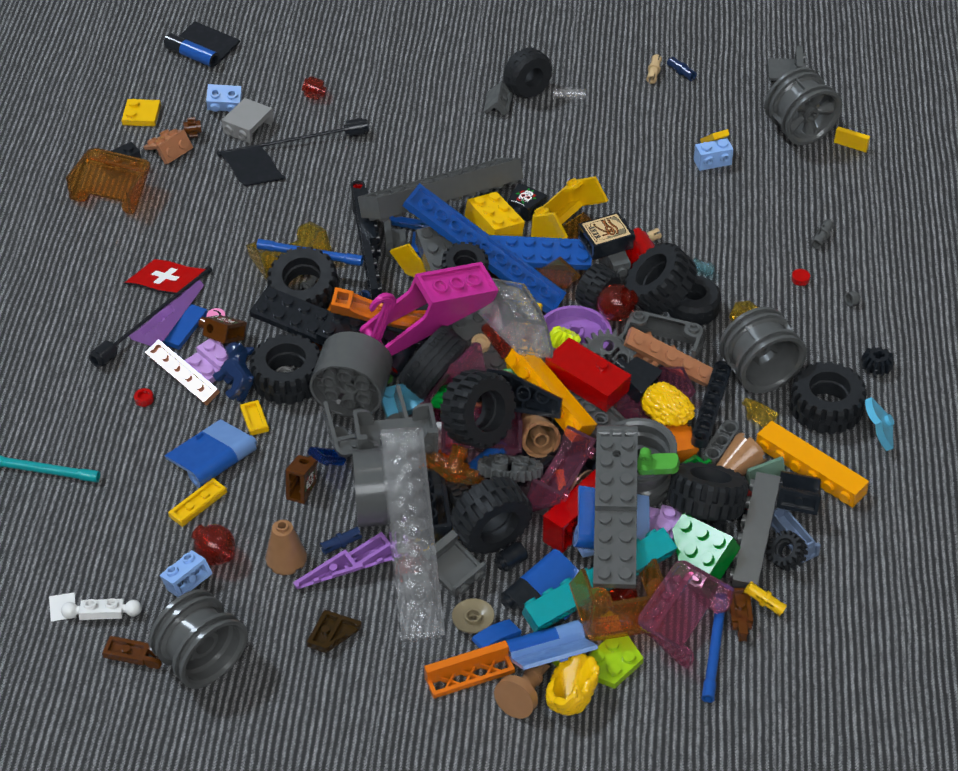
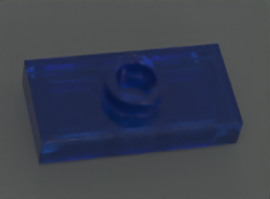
(326, 456)

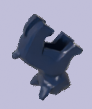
(236, 371)

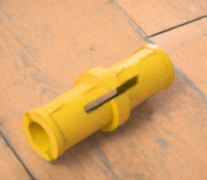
(765, 598)

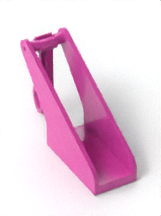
(450, 296)

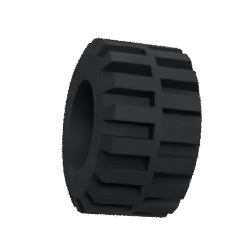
(464, 254)
(593, 282)

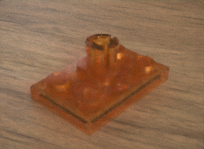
(453, 467)

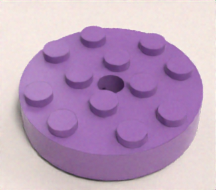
(580, 320)

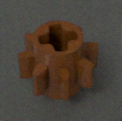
(192, 127)

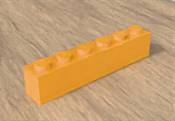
(538, 373)
(810, 461)

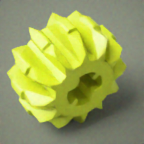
(561, 334)

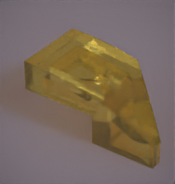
(759, 412)

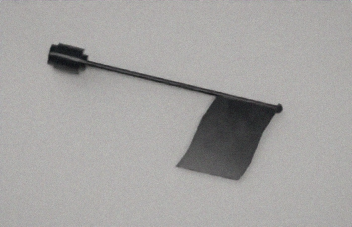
(255, 166)

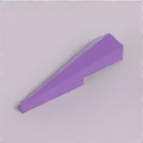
(163, 322)
(366, 555)

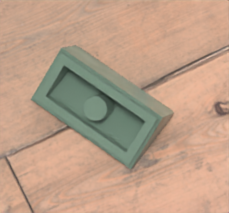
(770, 467)

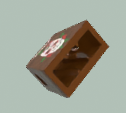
(223, 328)
(301, 478)

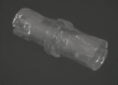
(569, 93)

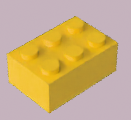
(494, 215)

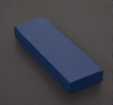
(185, 327)

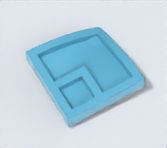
(389, 404)
(883, 423)

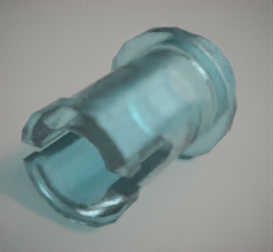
(706, 268)

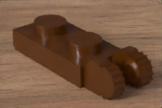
(130, 652)

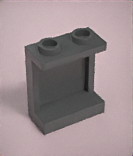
(457, 565)

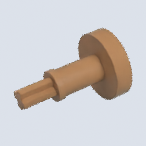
(518, 694)

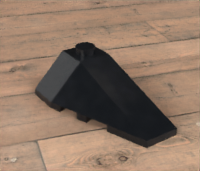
(531, 398)

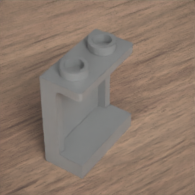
(246, 119)

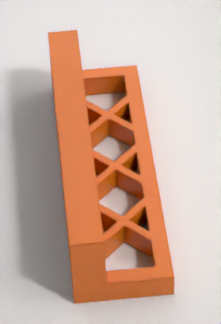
(466, 665)

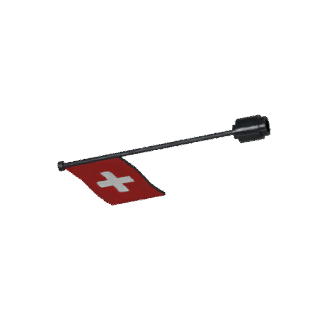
(157, 276)

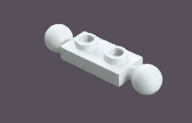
(101, 609)

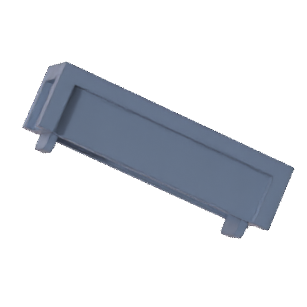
(786, 521)

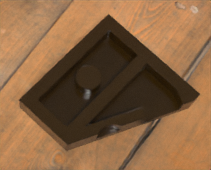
(332, 631)

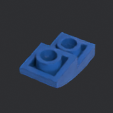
(496, 633)

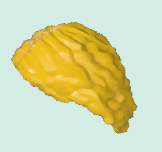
(667, 405)
(572, 684)

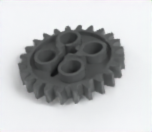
(596, 345)
(522, 468)

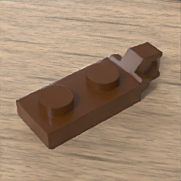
(741, 613)

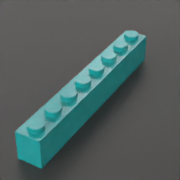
(559, 602)

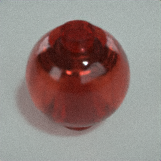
(616, 302)
(214, 543)

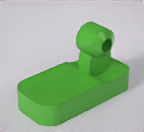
(657, 463)

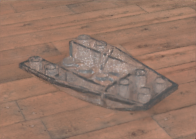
(518, 319)

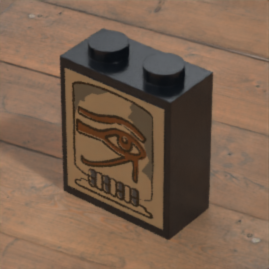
(606, 235)

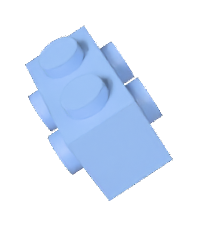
(223, 97)
(713, 154)
(186, 574)

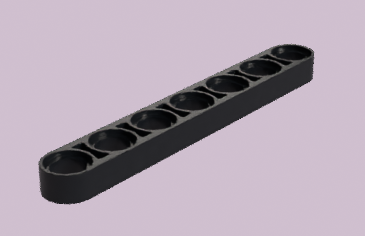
(711, 409)

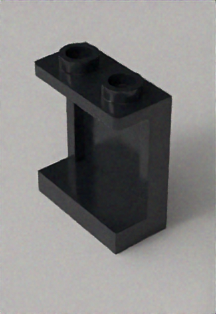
(799, 493)

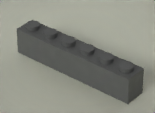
(756, 530)

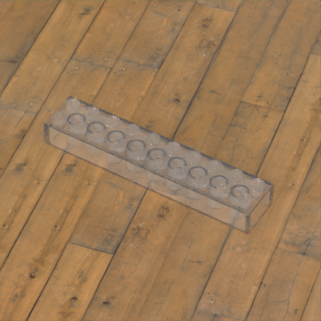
(411, 534)

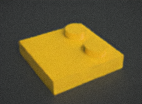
(141, 112)

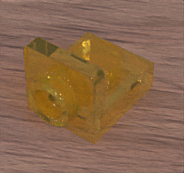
(740, 308)

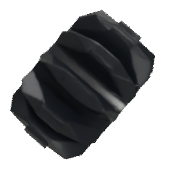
(877, 361)

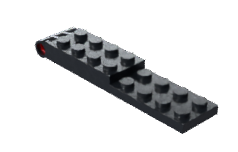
(368, 240)
(315, 322)

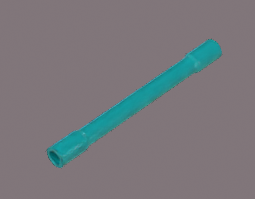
(82, 474)

